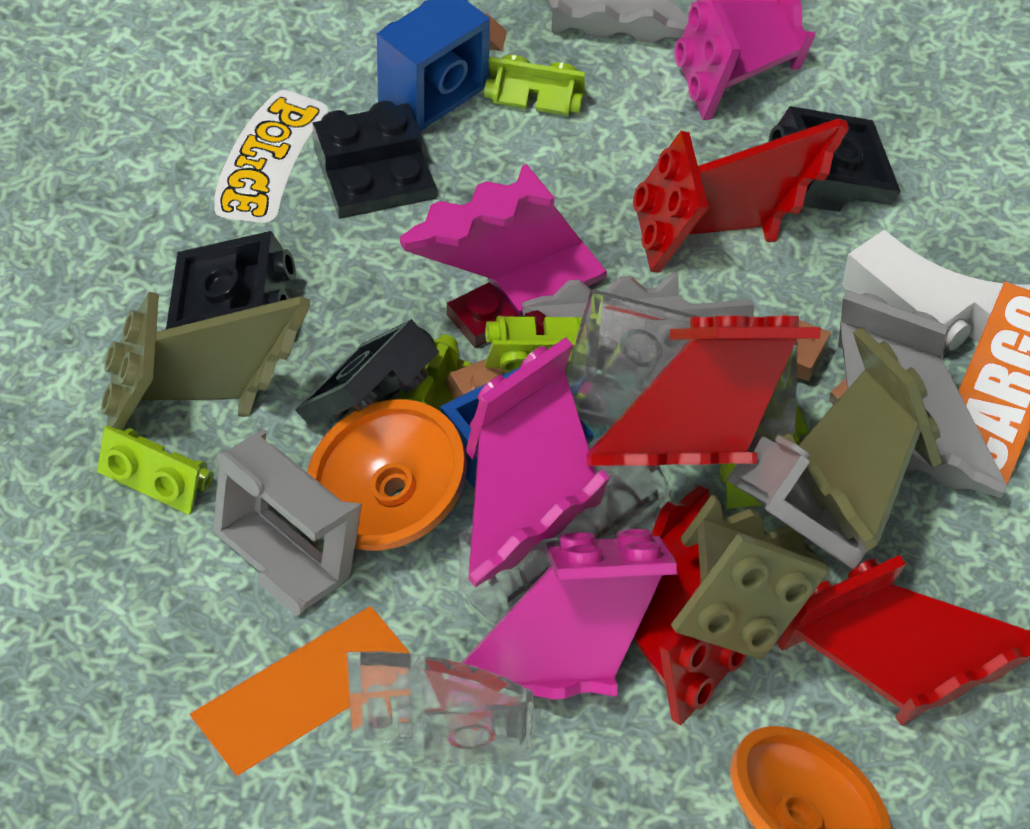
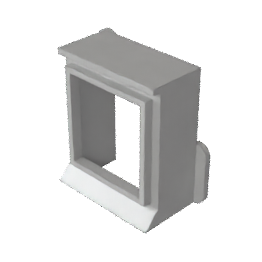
(777, 487)
(287, 563)

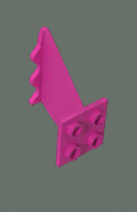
(735, 42)
(508, 237)
(528, 463)
(578, 615)

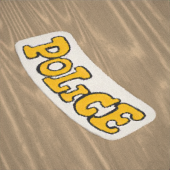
(264, 157)

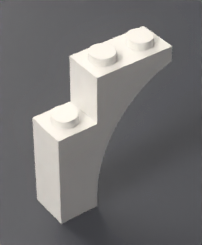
(916, 284)

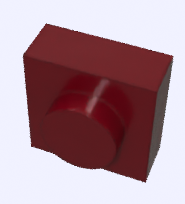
(476, 308)

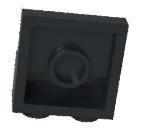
(372, 159)
(857, 167)
(229, 278)
(372, 373)

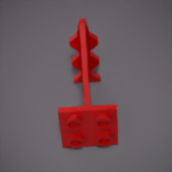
(730, 192)
(707, 396)
(905, 642)
(683, 663)

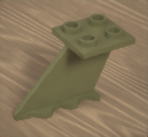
(198, 360)
(868, 441)
(748, 580)

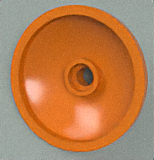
(391, 449)
(802, 783)

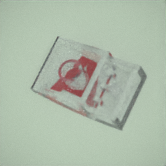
(437, 709)

